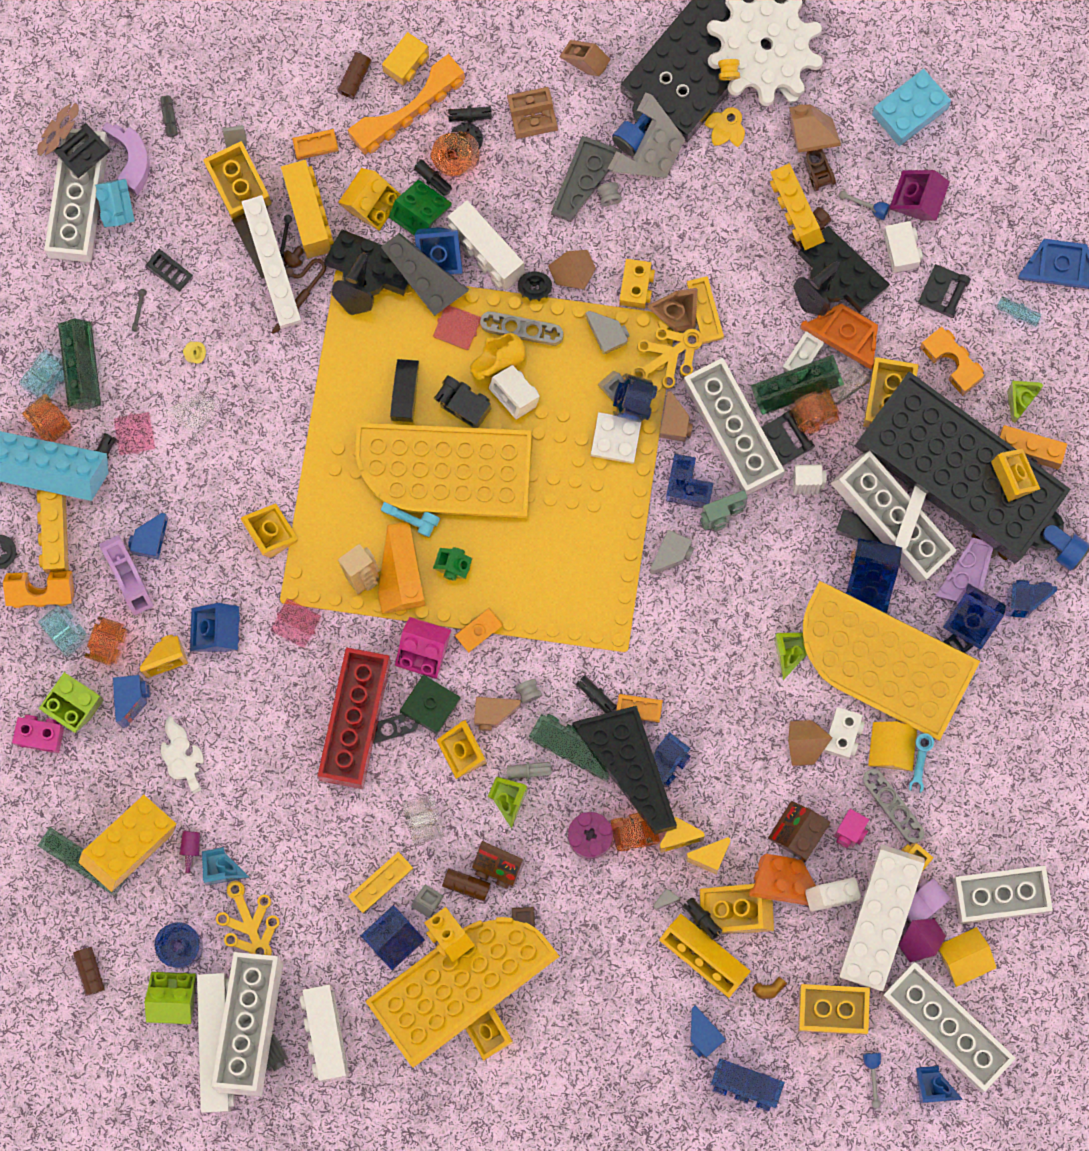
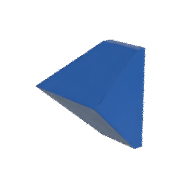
(933, 1086)

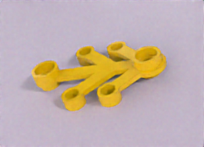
(670, 354)
(250, 925)

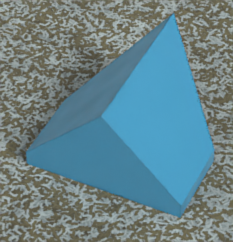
(220, 867)

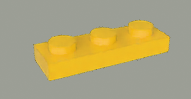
(706, 311)
(380, 882)

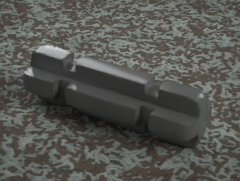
(168, 116)

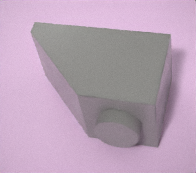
(607, 332)
(672, 552)

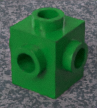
(452, 563)

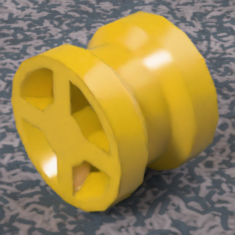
(729, 69)

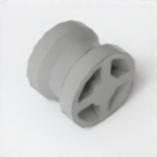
(609, 194)
(528, 691)

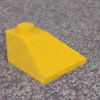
(164, 657)

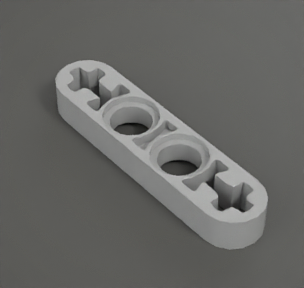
(523, 324)
(896, 804)

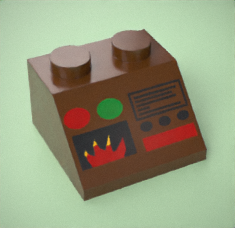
(799, 830)
(497, 865)

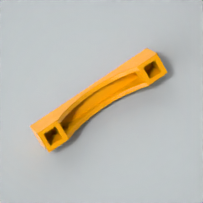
(372, 131)

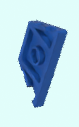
(1058, 264)

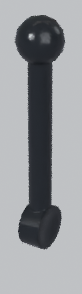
(287, 219)

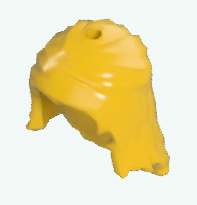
(498, 355)

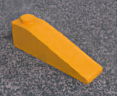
(400, 577)

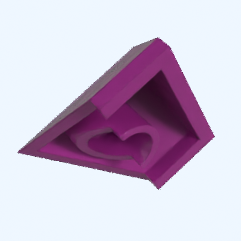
(922, 939)

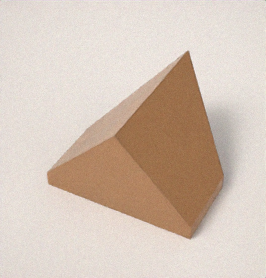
(573, 269)
(677, 309)
(806, 742)

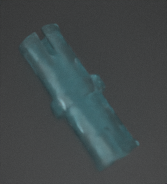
(1019, 311)

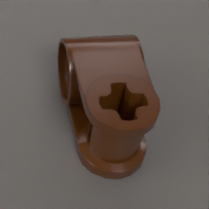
(819, 173)

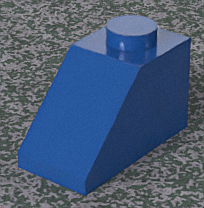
(149, 537)
(703, 1034)

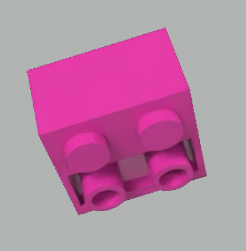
(422, 647)

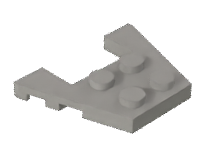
(657, 147)

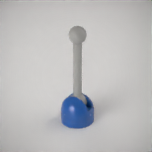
(879, 209)
(873, 1061)

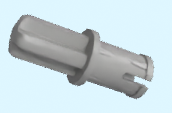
(529, 770)

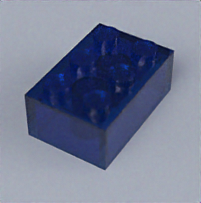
(874, 573)
(746, 1085)

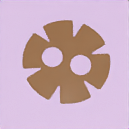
(60, 132)

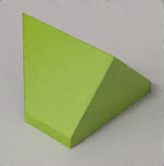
(1020, 396)
(790, 651)
(508, 797)

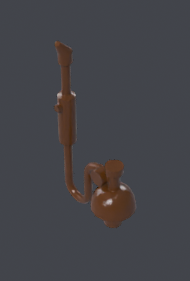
(292, 260)

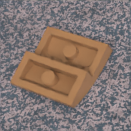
(528, 104)

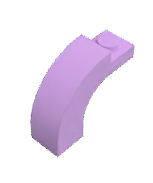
(138, 163)
(126, 575)

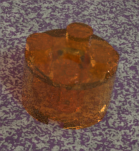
(467, 153)
(815, 410)
(46, 419)
(105, 641)
(632, 833)

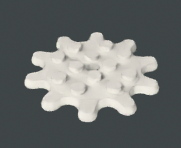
(760, 67)

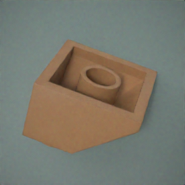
(812, 128)

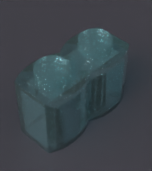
(43, 375)
(63, 631)

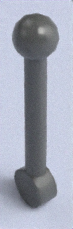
(142, 292)

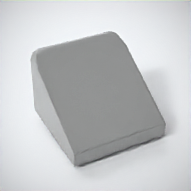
(234, 135)
(610, 384)
(665, 899)
(427, 901)

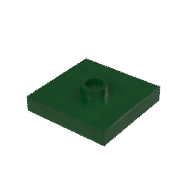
(430, 704)

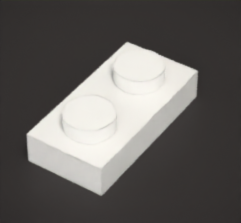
(804, 352)

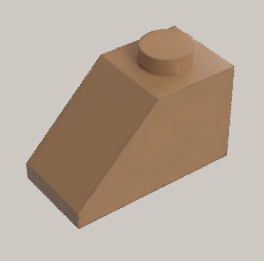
(586, 57)
(675, 420)
(493, 711)

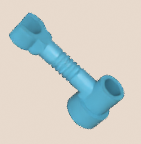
(424, 524)
(921, 756)

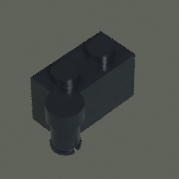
(462, 402)

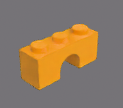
(942, 345)
(1043, 449)
(20, 592)

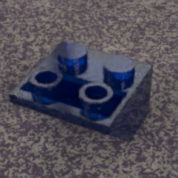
(1027, 598)
(392, 937)

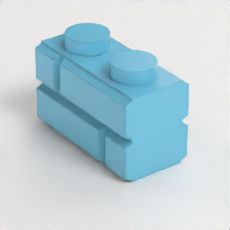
(114, 203)

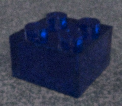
(974, 616)

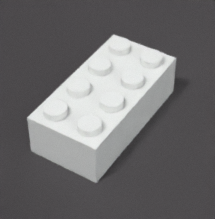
(486, 246)
(1002, 894)
(325, 1033)

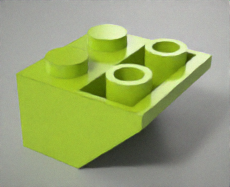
(71, 703)
(170, 998)

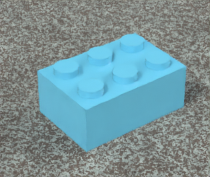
(911, 107)

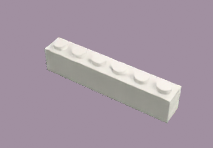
(271, 262)
(211, 1004)

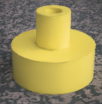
(194, 352)

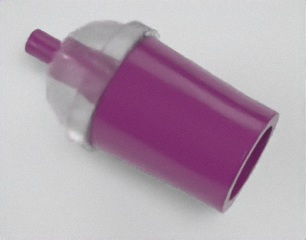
(189, 849)

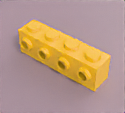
(797, 207)
(53, 531)
(704, 955)

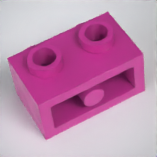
(38, 734)
(851, 829)

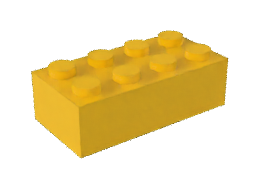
(308, 208)
(127, 843)

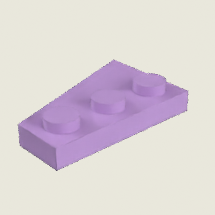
(970, 569)

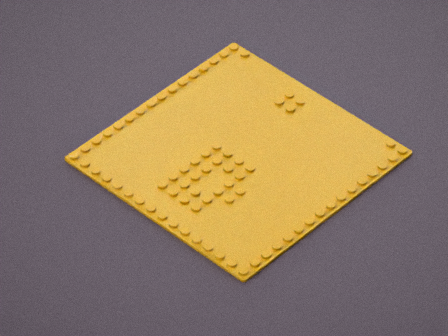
(547, 576)

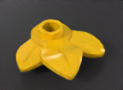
(725, 130)

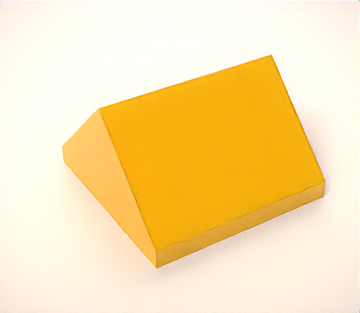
(1015, 474)
(269, 530)
(892, 746)
(461, 750)
(681, 836)
(709, 856)
(967, 956)
(489, 1034)

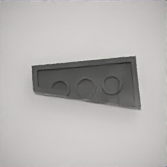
(583, 176)
(428, 279)

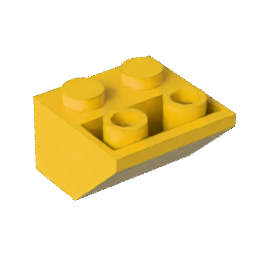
(369, 198)

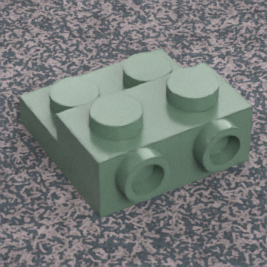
(717, 513)

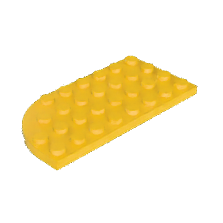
(446, 468)
(885, 660)
(444, 997)

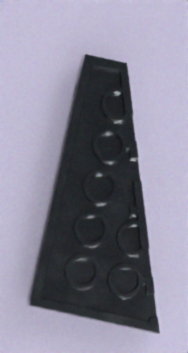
(626, 755)

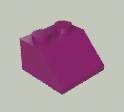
(920, 194)

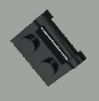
(84, 156)
(937, 287)
(782, 443)

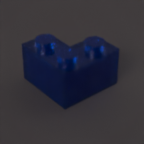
(683, 488)
(670, 756)

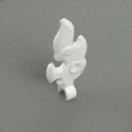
(179, 764)

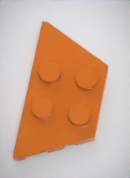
(846, 332)
(782, 879)

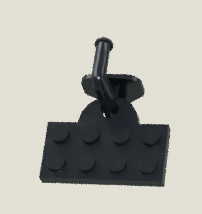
(362, 264)
(839, 271)

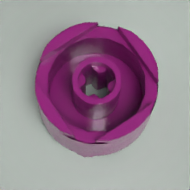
(584, 824)

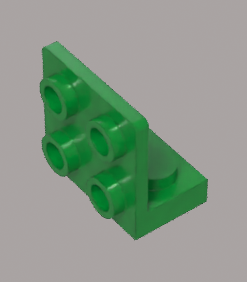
(418, 207)

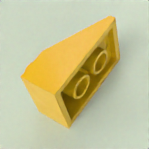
(736, 910)

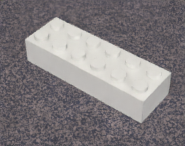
(74, 208)
(733, 426)
(882, 507)
(882, 917)
(247, 1024)
(948, 1027)

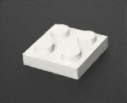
(615, 438)

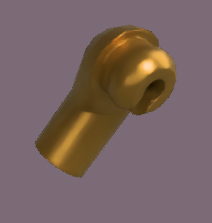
(769, 991)

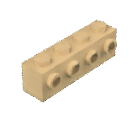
(360, 568)

